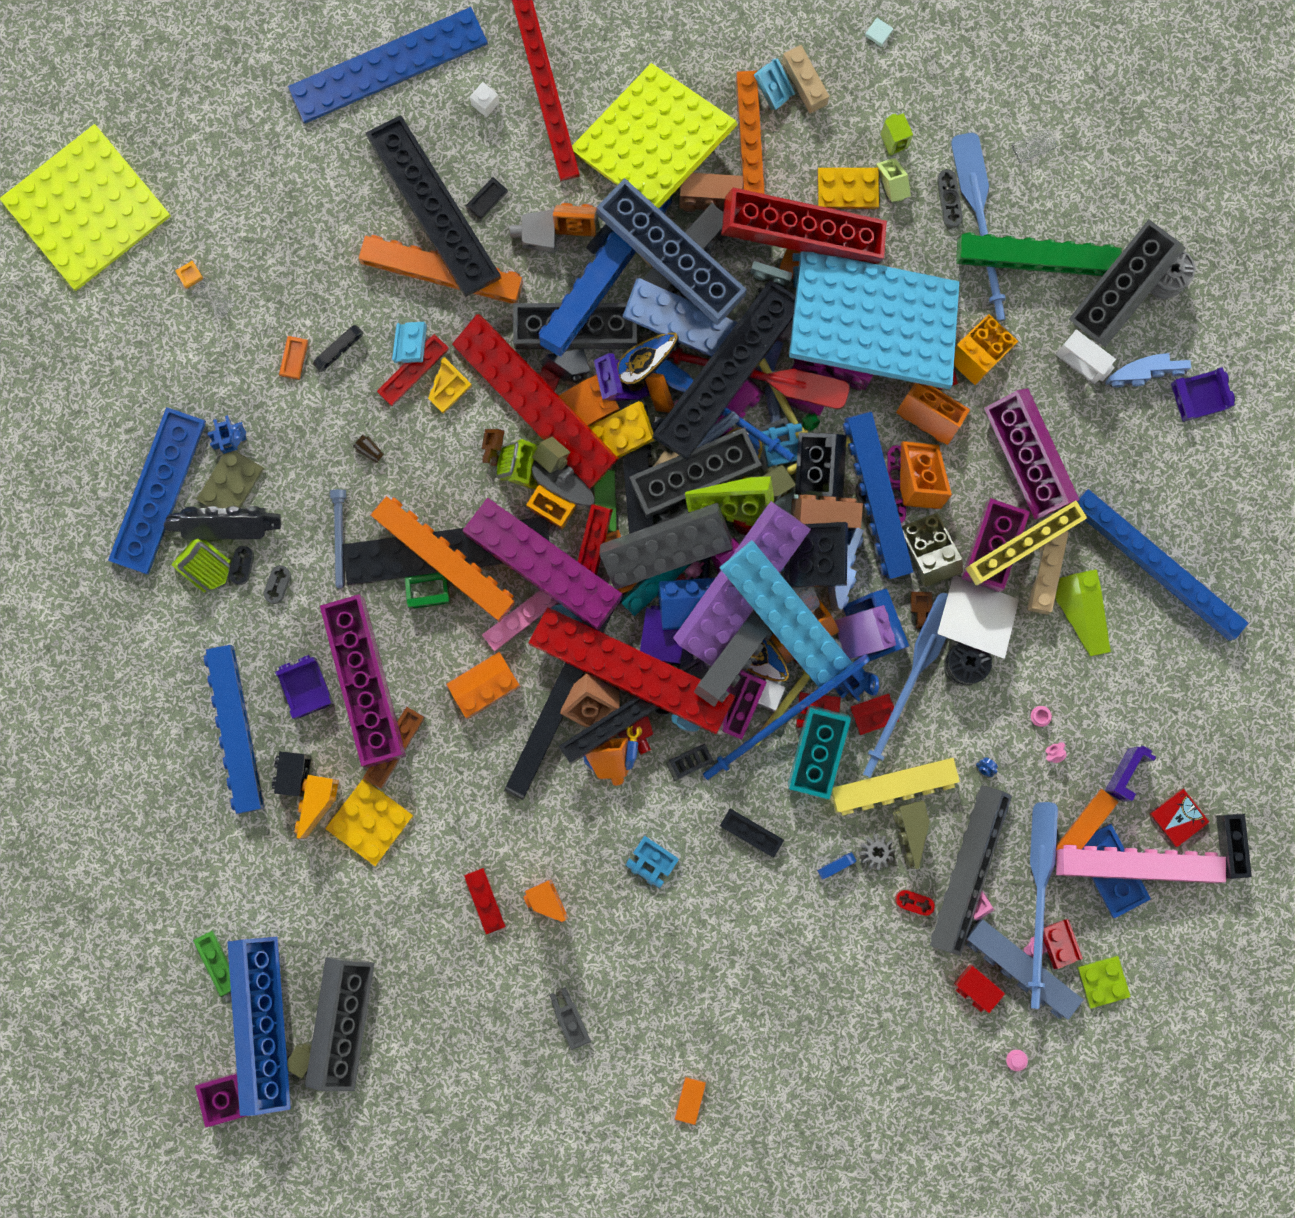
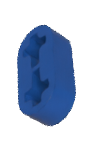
(837, 865)

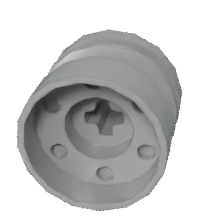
(1174, 283)

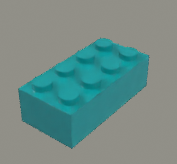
(819, 752)

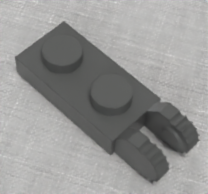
(570, 1021)

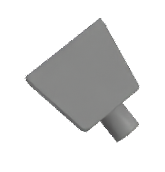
(536, 231)

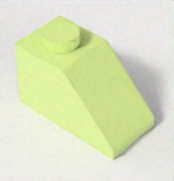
(894, 180)

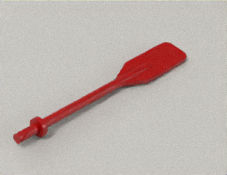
(791, 383)

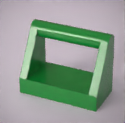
(426, 601)

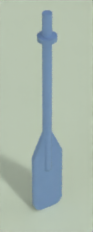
(974, 188)
(925, 652)
(1042, 864)

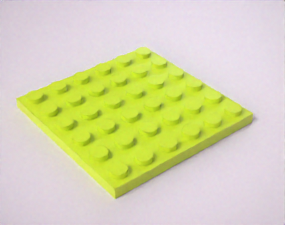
(654, 135)
(85, 207)

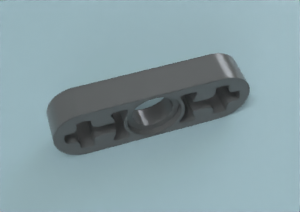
(957, 212)

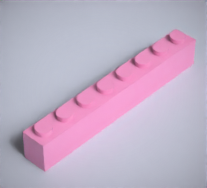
(1140, 866)

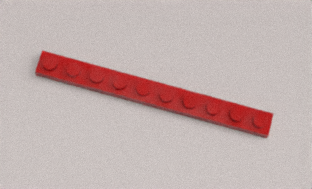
(546, 89)

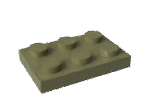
(230, 481)

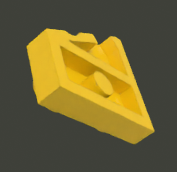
(448, 386)

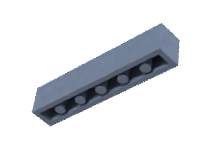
(1020, 966)

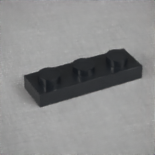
(751, 833)

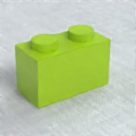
(896, 133)

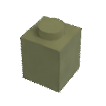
(551, 455)
(299, 1060)

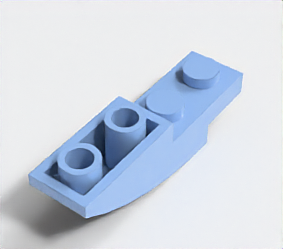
(1140, 370)
(838, 594)

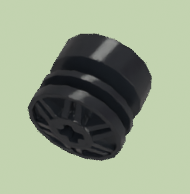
(967, 675)

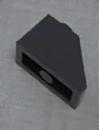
(570, 366)

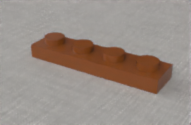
(408, 725)

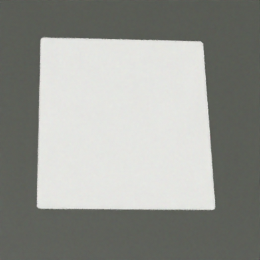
(978, 617)

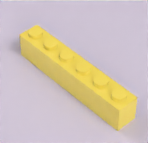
(1026, 543)
(895, 785)

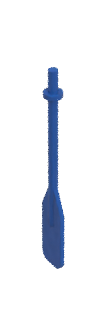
(681, 381)
(723, 763)

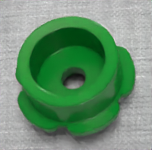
(810, 422)

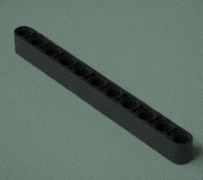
(544, 730)

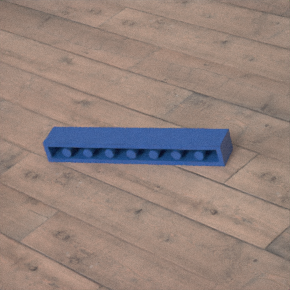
(878, 495)
(234, 729)

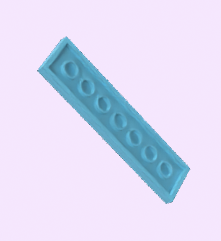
(785, 614)

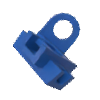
(231, 436)
(864, 681)

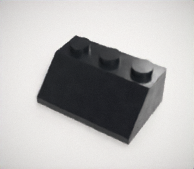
(820, 464)

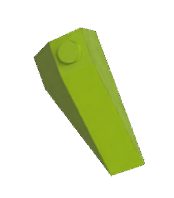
(737, 500)
(1083, 605)

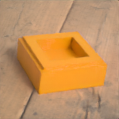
(189, 274)

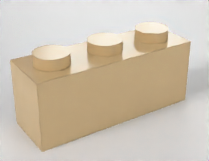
(805, 79)

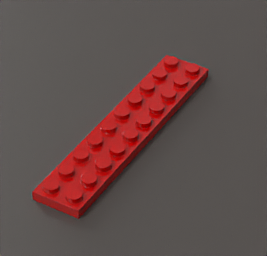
(534, 399)
(627, 669)

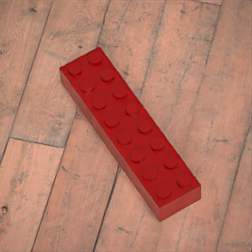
(803, 226)

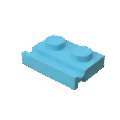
(774, 84)
(409, 342)

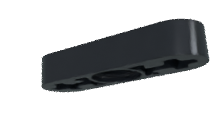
(334, 351)

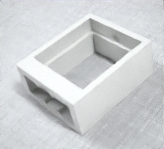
(1086, 357)

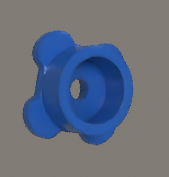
(987, 767)

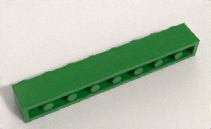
(1035, 254)

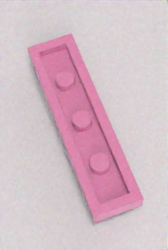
(518, 620)

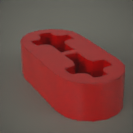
(912, 907)

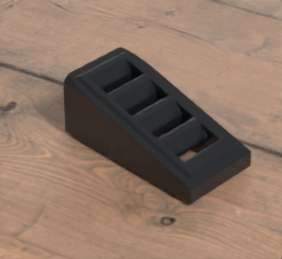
(674, 770)

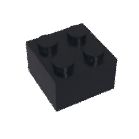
(291, 772)

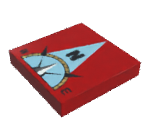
(1179, 817)

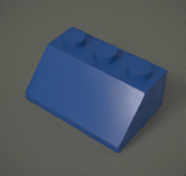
(679, 599)
(875, 600)

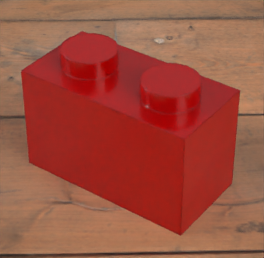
(979, 989)

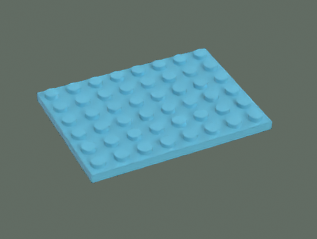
(875, 319)

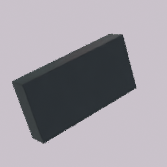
(486, 198)

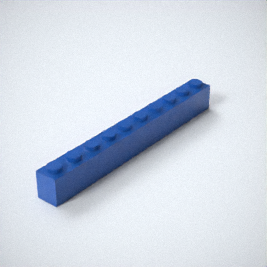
(588, 292)
(1161, 566)

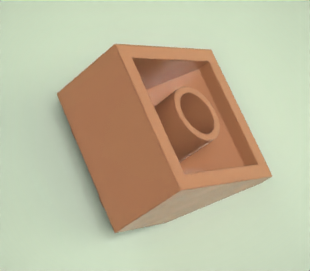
(590, 701)

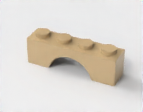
(1047, 578)

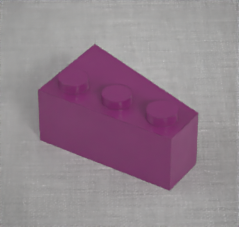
(744, 400)
(747, 695)

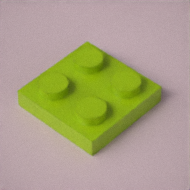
(1103, 982)

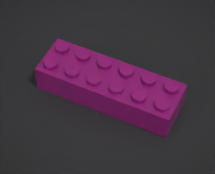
(1031, 453)

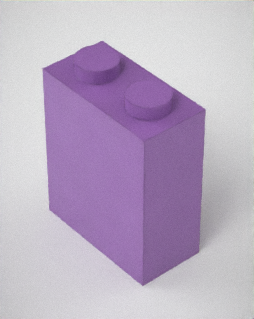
(865, 632)

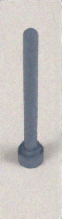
(338, 498)

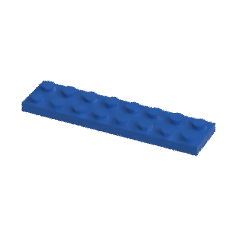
(157, 490)

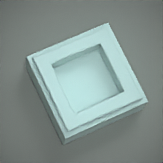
(879, 32)

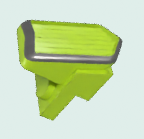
(516, 463)
(203, 565)

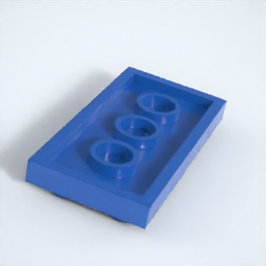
(1117, 894)

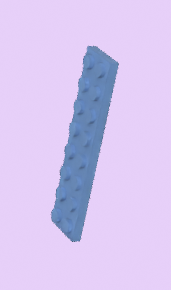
(670, 313)

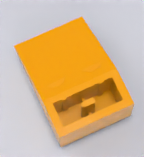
(982, 349)
(551, 507)
(318, 798)

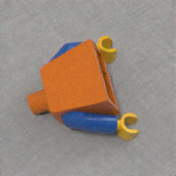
(614, 757)

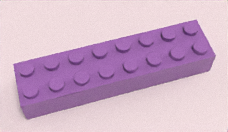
(723, 607)

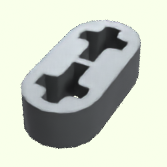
(272, 582)

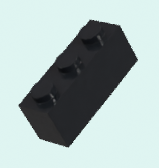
(1234, 845)

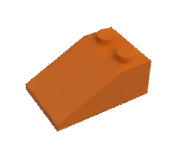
(575, 219)
(587, 401)
(923, 476)

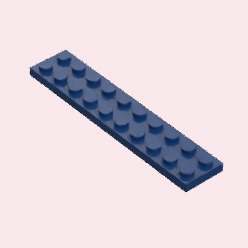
(387, 65)

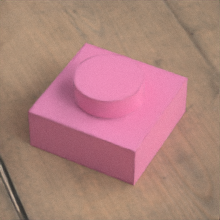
(983, 907)

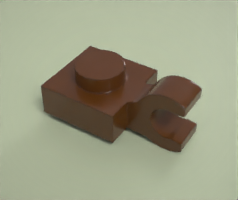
(491, 444)
(921, 605)

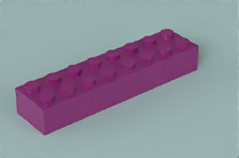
(542, 564)
(362, 681)

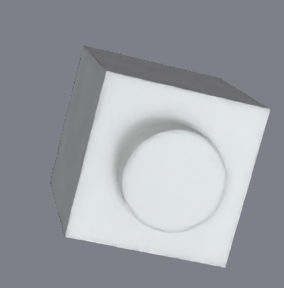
(484, 99)
(771, 695)

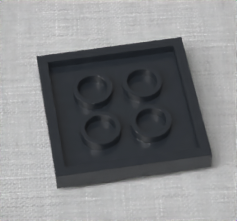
(820, 557)

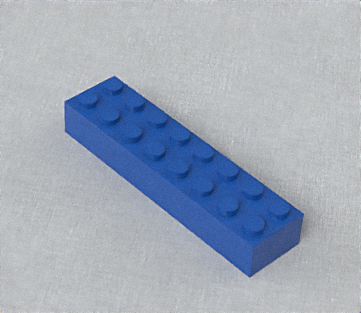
(258, 1026)

